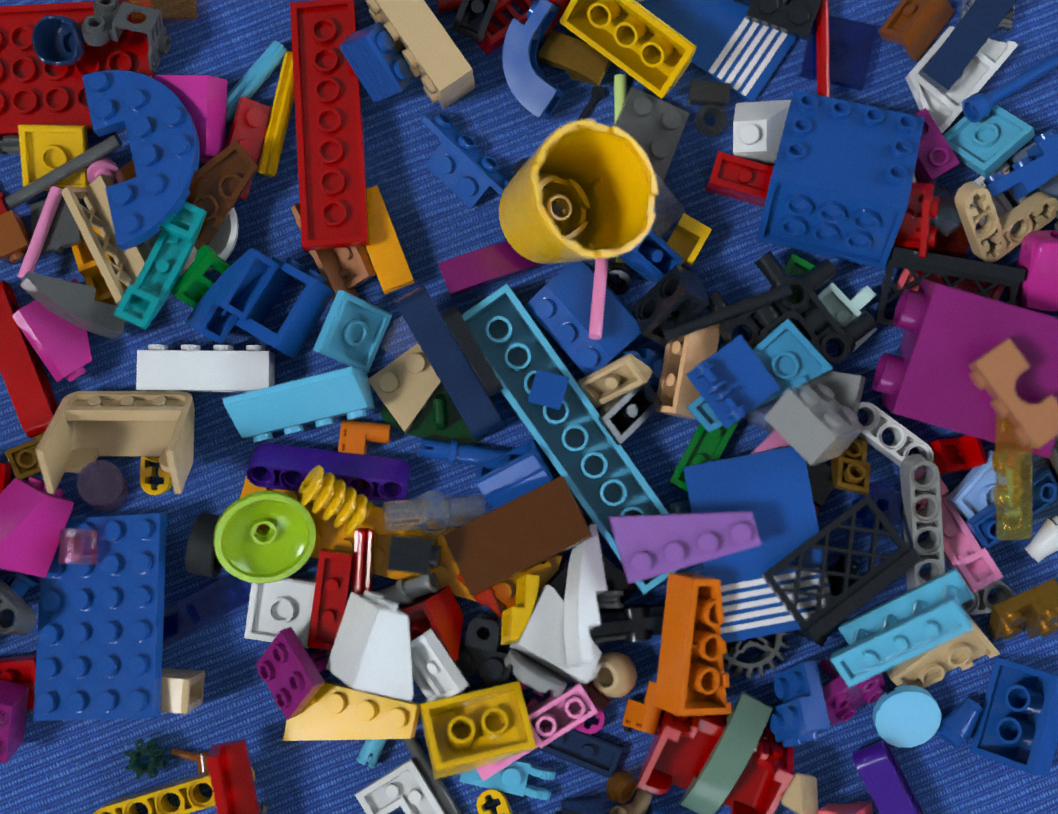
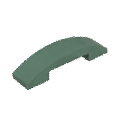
(728, 756)

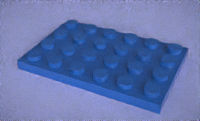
(104, 625)

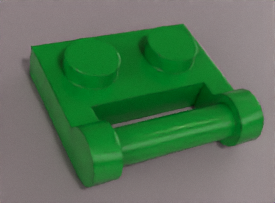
(194, 283)

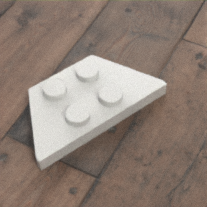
(948, 105)

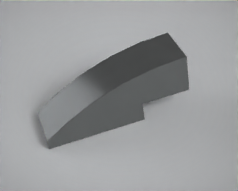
(74, 304)

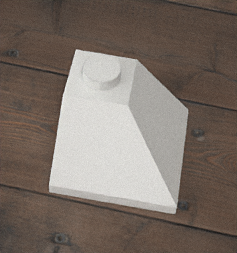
(759, 129)

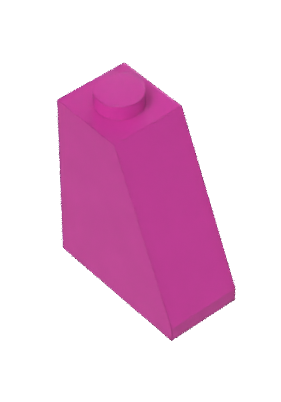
(206, 102)
(57, 342)

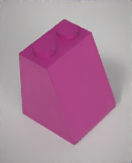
(31, 525)

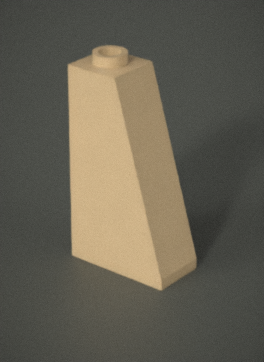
(181, 690)

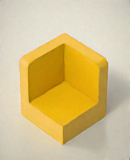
(688, 238)

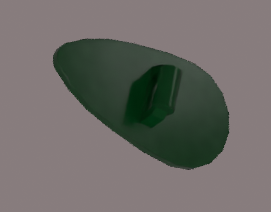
(437, 420)

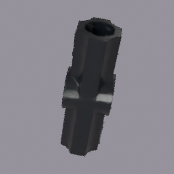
(629, 623)

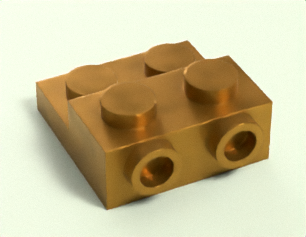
(1032, 610)

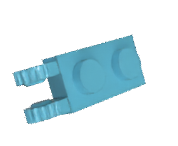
(513, 779)

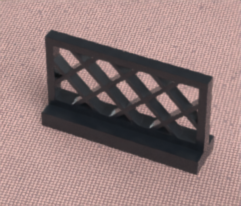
(945, 266)
(858, 592)

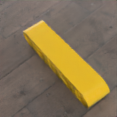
(157, 802)

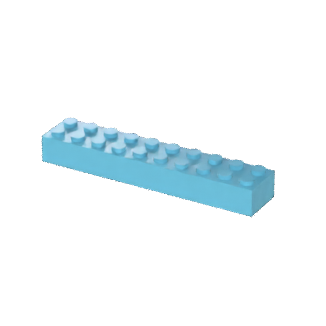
(571, 438)

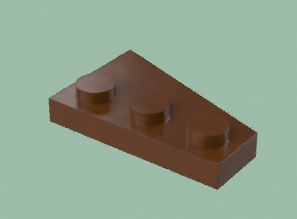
(219, 187)

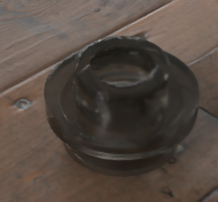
(714, 111)

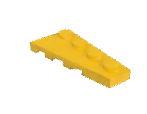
(352, 714)

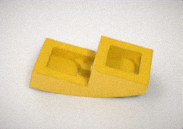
(516, 618)

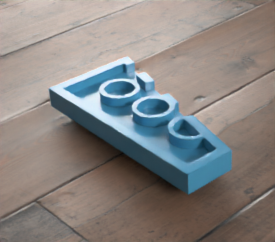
(788, 360)

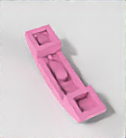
(961, 546)

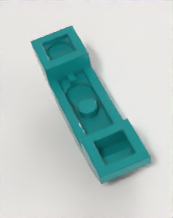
(162, 267)

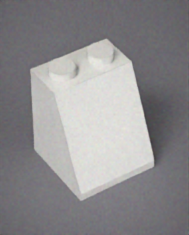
(373, 647)

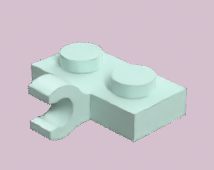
(844, 309)

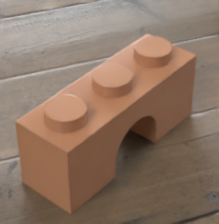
(997, 374)

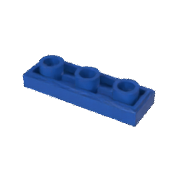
(1043, 494)

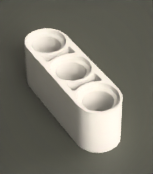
(903, 438)

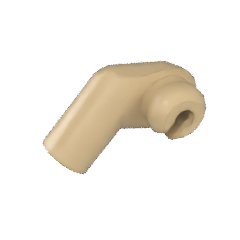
(639, 806)

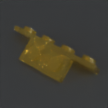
(1013, 484)

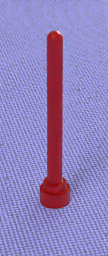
(823, 49)

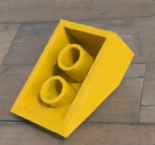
(476, 729)

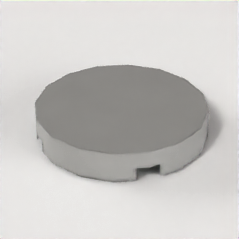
(535, 674)

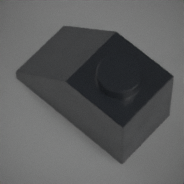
(474, 18)
(628, 412)

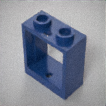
(303, 314)

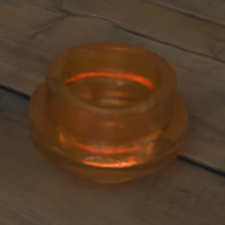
(621, 786)

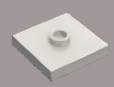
(278, 607)

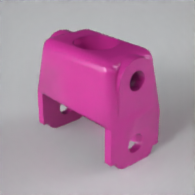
(1040, 260)

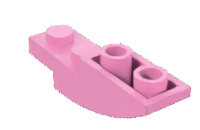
(549, 721)

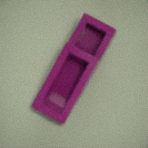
(483, 268)

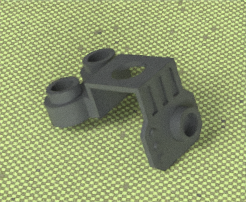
(112, 19)

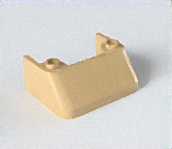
(119, 425)

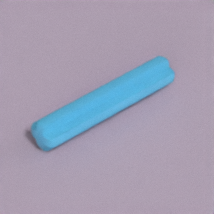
(255, 76)

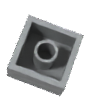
(814, 422)

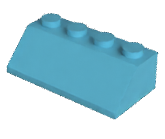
(301, 403)

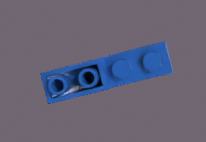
(1030, 171)

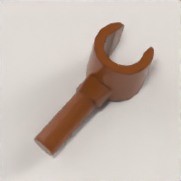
(200, 757)

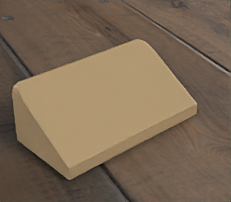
(614, 380)
(802, 794)

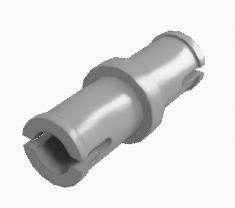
(407, 590)

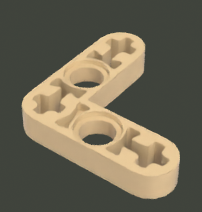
(1032, 213)

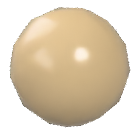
(616, 675)

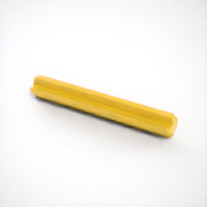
(278, 119)

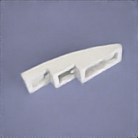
(581, 611)

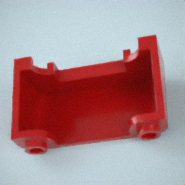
(687, 742)

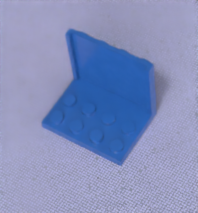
(841, 179)

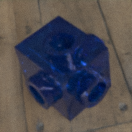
(889, 503)

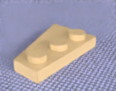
(406, 385)
(933, 664)

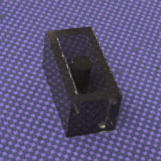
(708, 92)

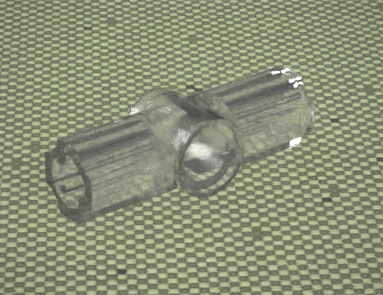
(432, 512)

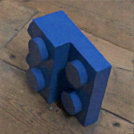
(801, 706)

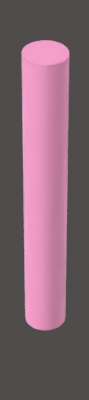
(41, 231)
(598, 298)

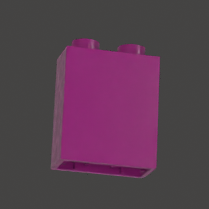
(945, 334)

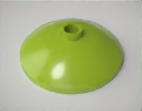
(265, 553)

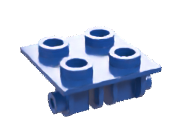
(733, 381)

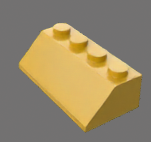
(632, 40)

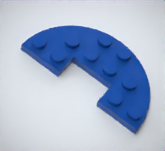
(161, 146)

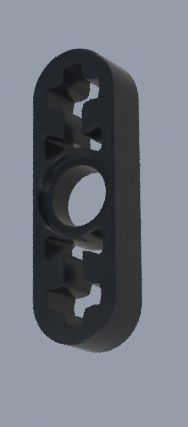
(472, 351)

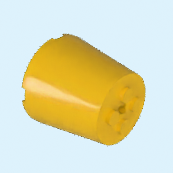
(580, 196)

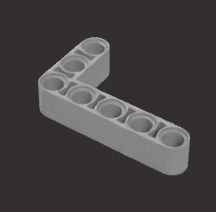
(931, 519)

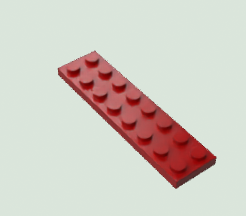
(328, 127)

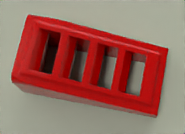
(494, 37)

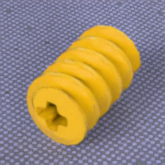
(335, 499)

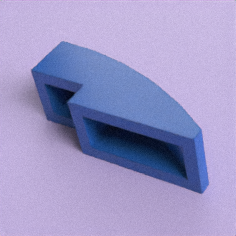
(232, 295)

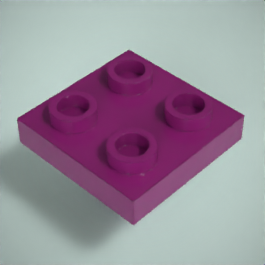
(291, 672)
(843, 700)

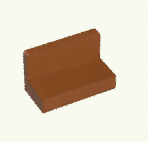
(916, 24)

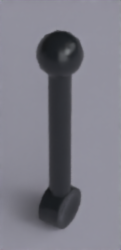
(597, 94)

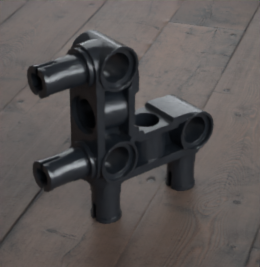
(807, 315)

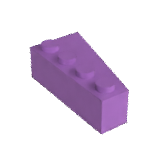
(674, 541)

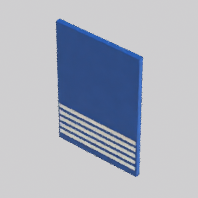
(726, 42)
(781, 500)

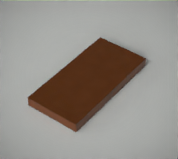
(518, 536)

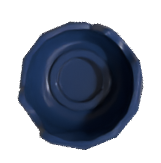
(58, 40)

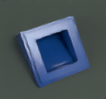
(548, 389)

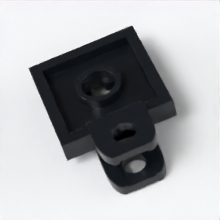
(791, 19)
(483, 653)

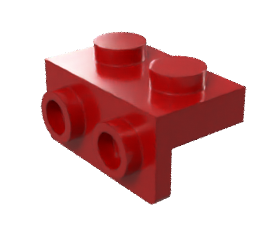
(916, 224)

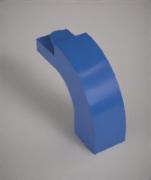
(521, 60)

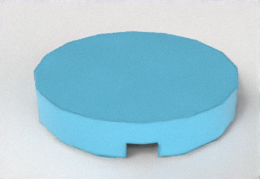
(906, 716)

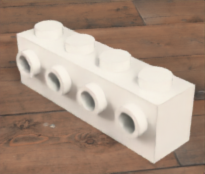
(205, 370)

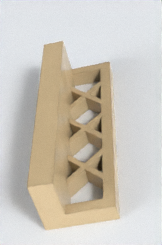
(127, 262)

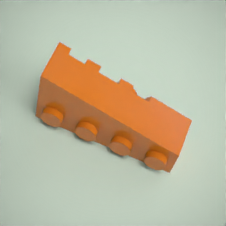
(692, 649)

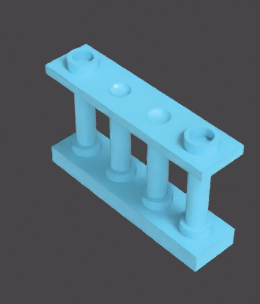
(903, 627)

